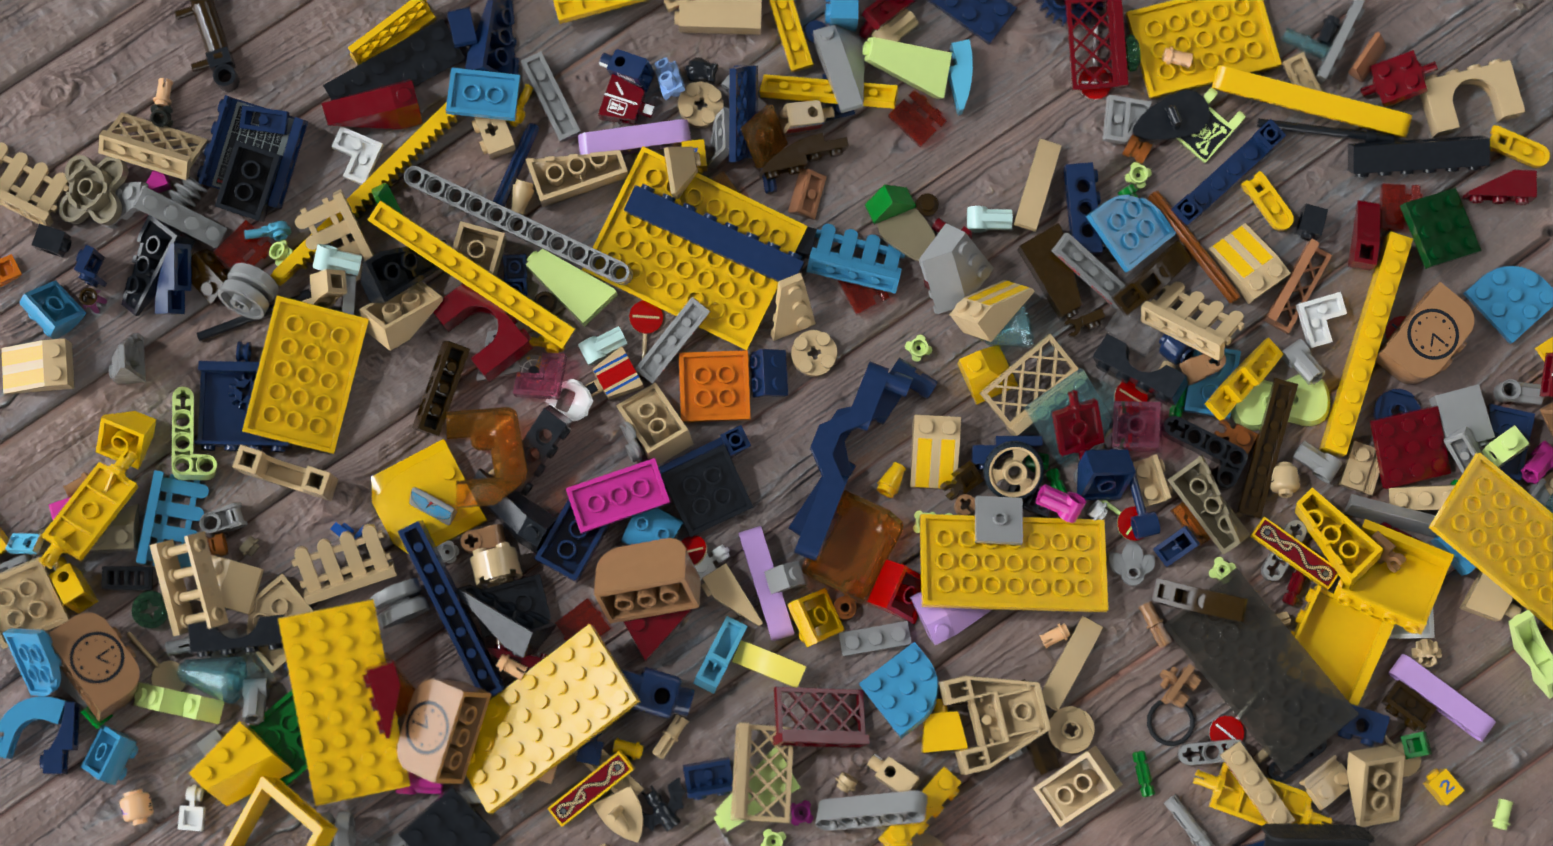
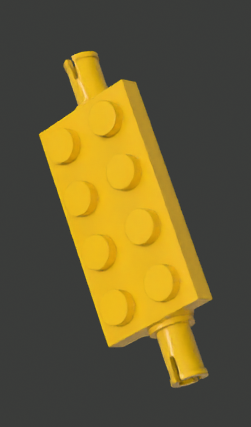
(90, 510)
(1232, 799)

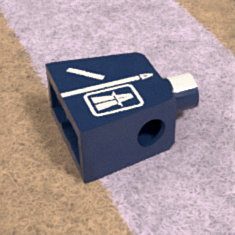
(629, 67)

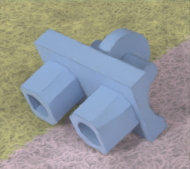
(669, 78)

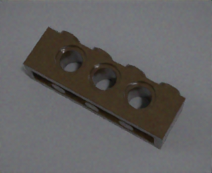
(441, 388)

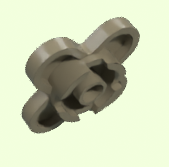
(93, 190)

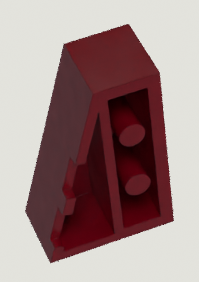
(653, 631)

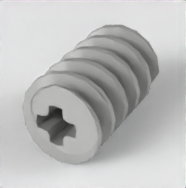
(186, 192)

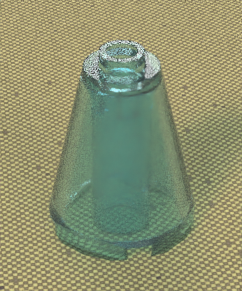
(215, 676)

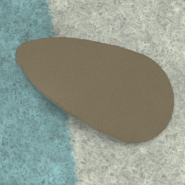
(907, 233)

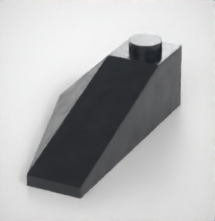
(393, 272)

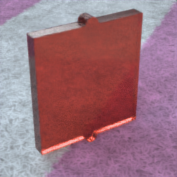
(581, 617)

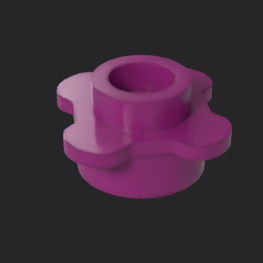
(806, 817)

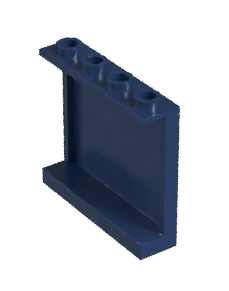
(219, 419)

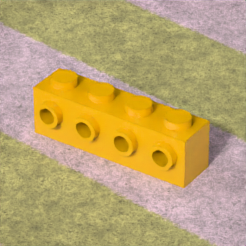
(938, 789)

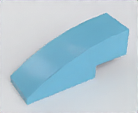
(960, 73)
(720, 654)

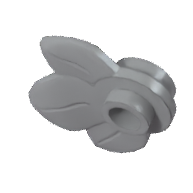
(633, 447)
(1131, 560)

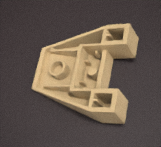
(1002, 715)

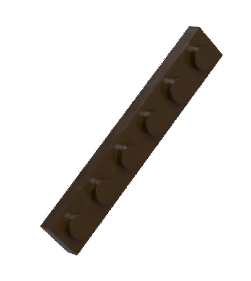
(1267, 447)

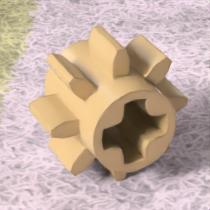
(1426, 652)

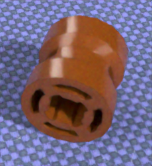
(1137, 149)
(218, 545)

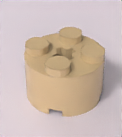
(495, 565)

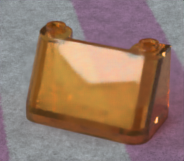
(855, 548)

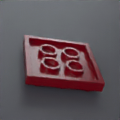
(1410, 447)

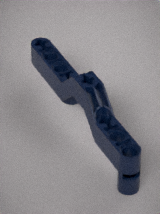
(921, 384)
(823, 446)

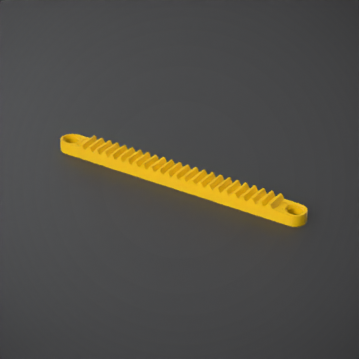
(363, 195)

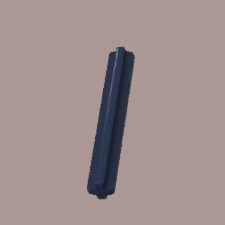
(516, 164)

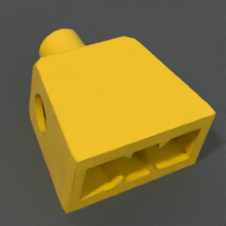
(72, 586)
(943, 730)

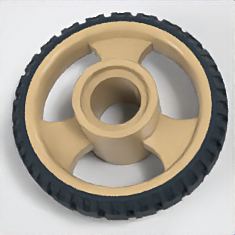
(1020, 451)

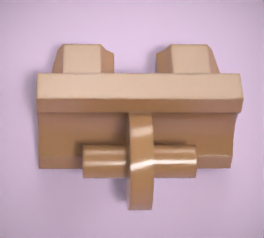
(1185, 677)

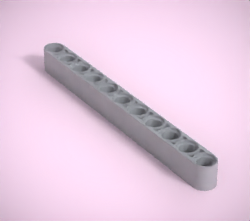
(510, 217)

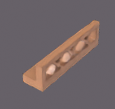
(1293, 280)

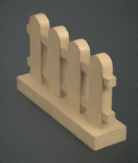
(21, 202)
(338, 229)
(1187, 330)
(337, 583)

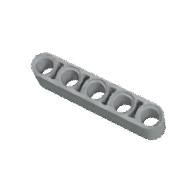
(871, 810)

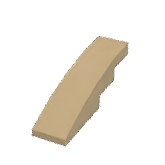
(1037, 185)
(1070, 663)

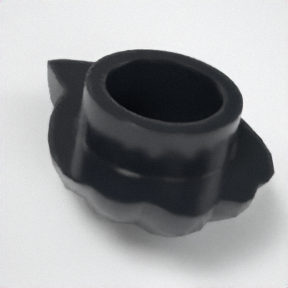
(701, 70)

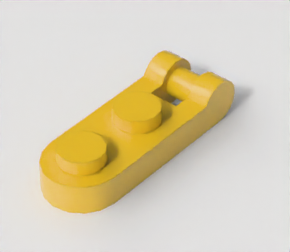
(1518, 147)
(1268, 202)

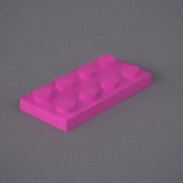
(617, 495)

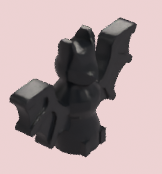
(664, 812)

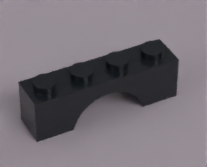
(1165, 383)
(205, 640)

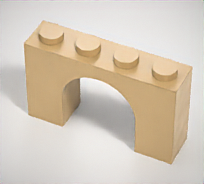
(1495, 79)
(305, 480)

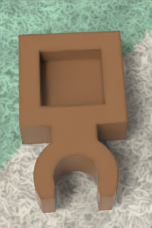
(1388, 554)

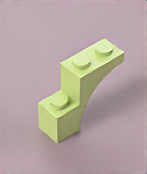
(1532, 648)
(178, 703)

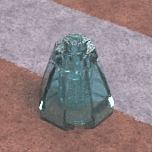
(1016, 333)

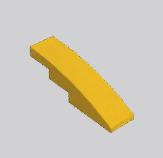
(1244, 378)

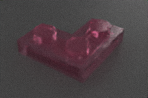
(546, 383)

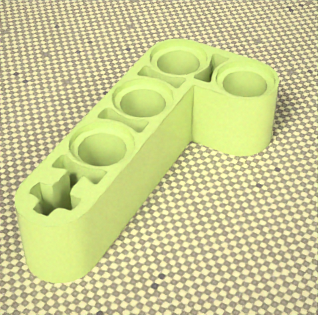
(186, 433)

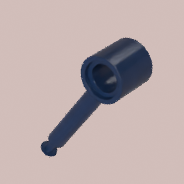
(1145, 523)

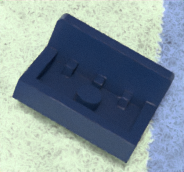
(88, 265)
(769, 373)
(708, 778)

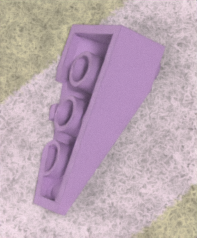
(945, 622)

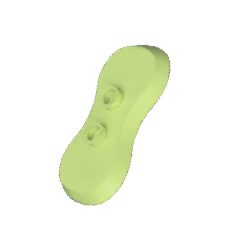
(1308, 408)

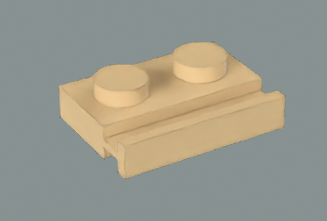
(1360, 469)
(1326, 782)

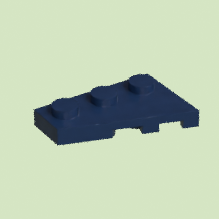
(1501, 421)

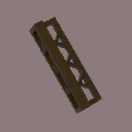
(1042, 754)

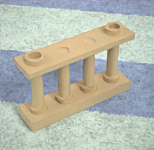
(173, 586)

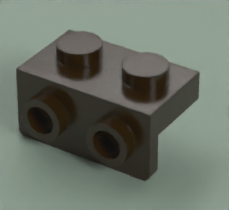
(207, 274)
(1408, 705)

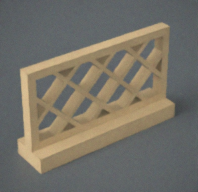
(149, 154)
(1022, 419)
(741, 775)

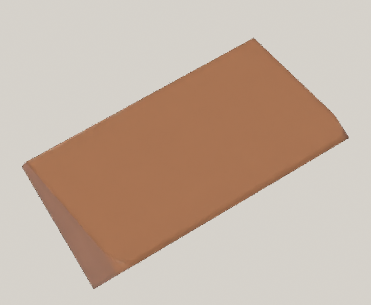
(1368, 57)
(807, 194)

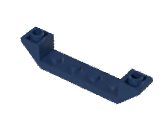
(1228, 173)
(734, 441)

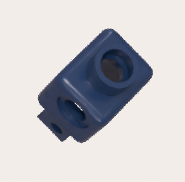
(644, 685)

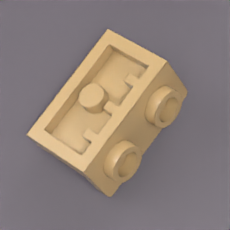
(1152, 480)

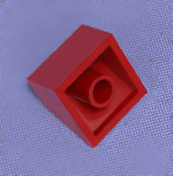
(893, 591)

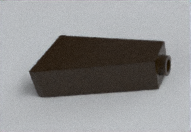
(1051, 273)

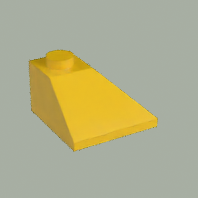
(982, 369)
(125, 431)

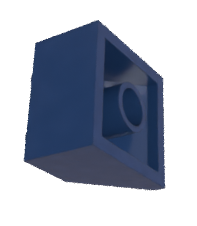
(1104, 474)

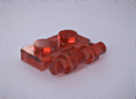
(913, 123)
(1390, 200)
(236, 247)
(860, 296)

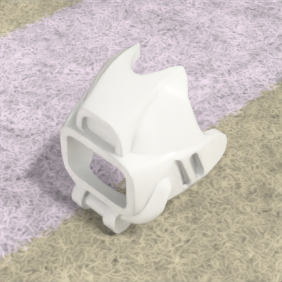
(581, 401)

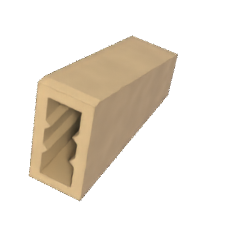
(720, 17)

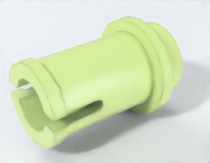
(1502, 814)

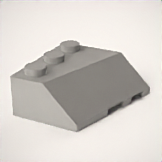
(953, 268)

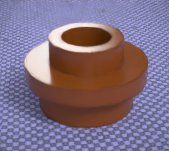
(852, 607)

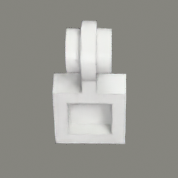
(707, 566)
(192, 816)

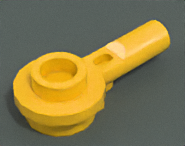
(520, 114)
(549, 346)

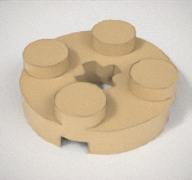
(694, 93)
(819, 341)
(1077, 718)

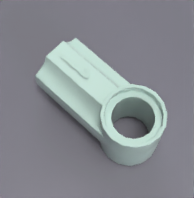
(983, 219)
(331, 258)
(596, 348)

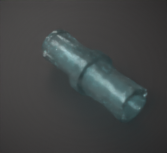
(1304, 43)

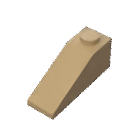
(727, 591)

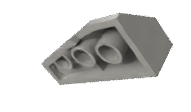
(843, 64)
(129, 361)

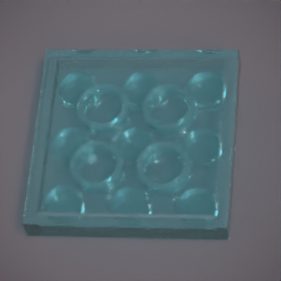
(1057, 398)

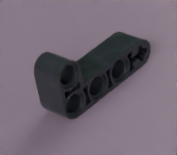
(1202, 447)

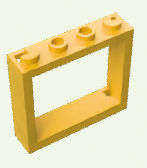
(322, 829)

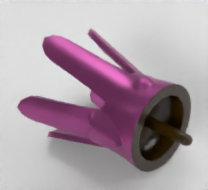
(89, 298)

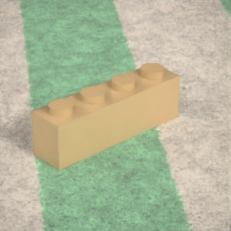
(575, 174)

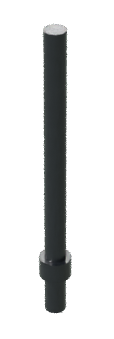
(1367, 136)
(240, 321)

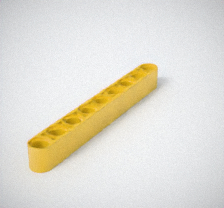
(1311, 101)

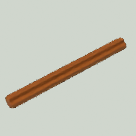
(1195, 248)

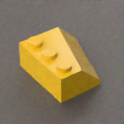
(238, 764)

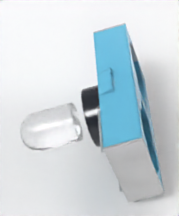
(25, 544)

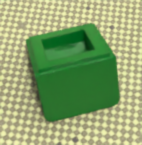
(1416, 745)

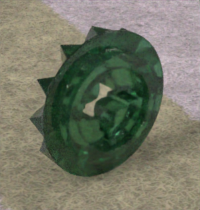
(1132, 53)
(141, 604)

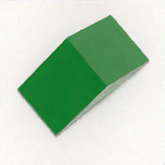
(889, 202)

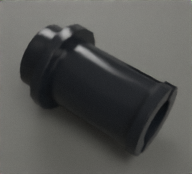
(1329, 28)

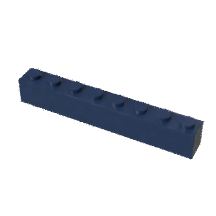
(711, 235)
(451, 608)

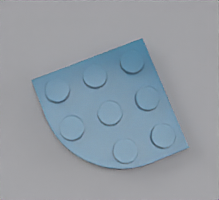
(1130, 228)
(1511, 299)
(35, 659)
(904, 689)

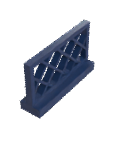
(742, 107)

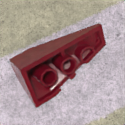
(383, 107)

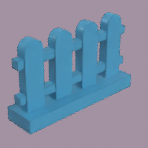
(852, 269)
(167, 508)

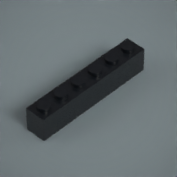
(1418, 154)

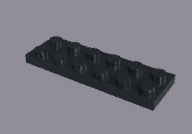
(414, 58)

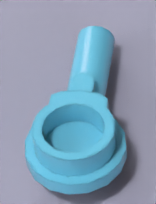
(277, 230)

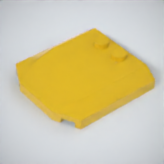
(434, 473)

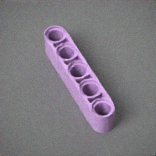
(632, 138)
(772, 605)
(1442, 696)

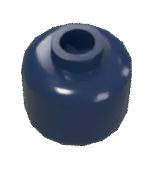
(1174, 350)

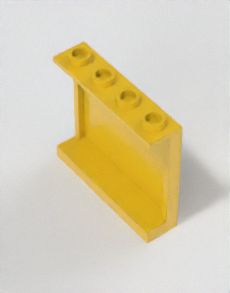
(1401, 596)
(1341, 641)

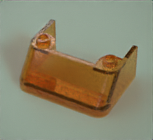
(495, 431)

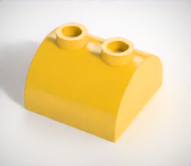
(815, 617)

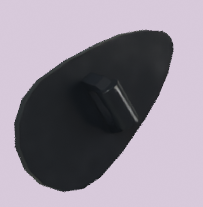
(1173, 117)

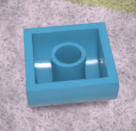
(52, 309)
(651, 526)
(110, 755)

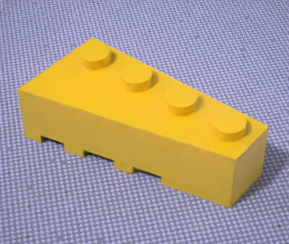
(1340, 540)

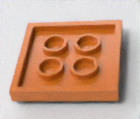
(714, 386)

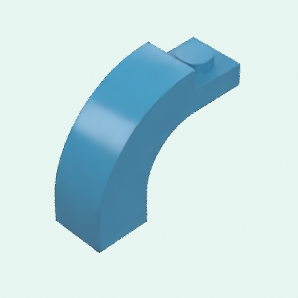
(23, 714)

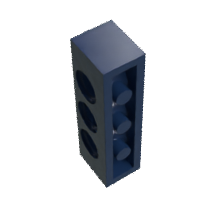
(1087, 175)
(1374, 729)

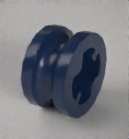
(243, 351)

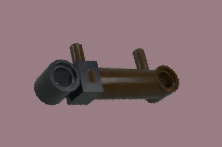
(217, 51)

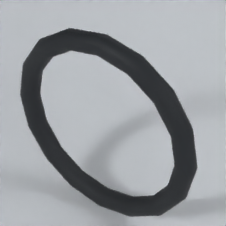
(1162, 741)

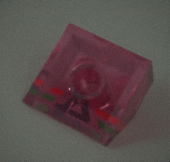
(1138, 426)

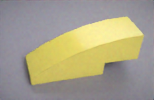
(769, 664)

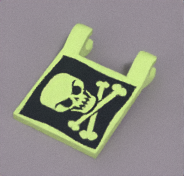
(1214, 133)

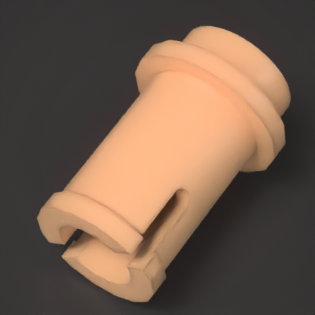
(1177, 57)
(163, 93)
(1055, 635)
(511, 666)

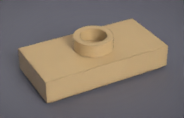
(1300, 72)

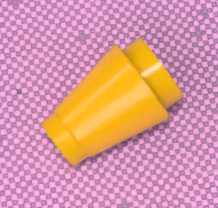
(891, 480)

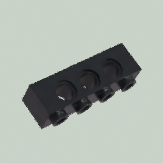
(558, 425)

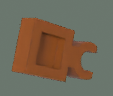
(1239, 435)

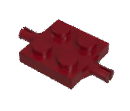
(1398, 78)
(1078, 426)

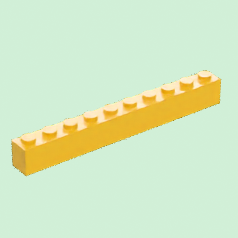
(1365, 345)

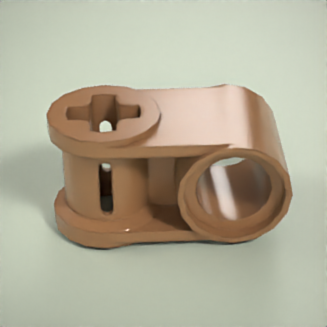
(1200, 368)
(487, 537)

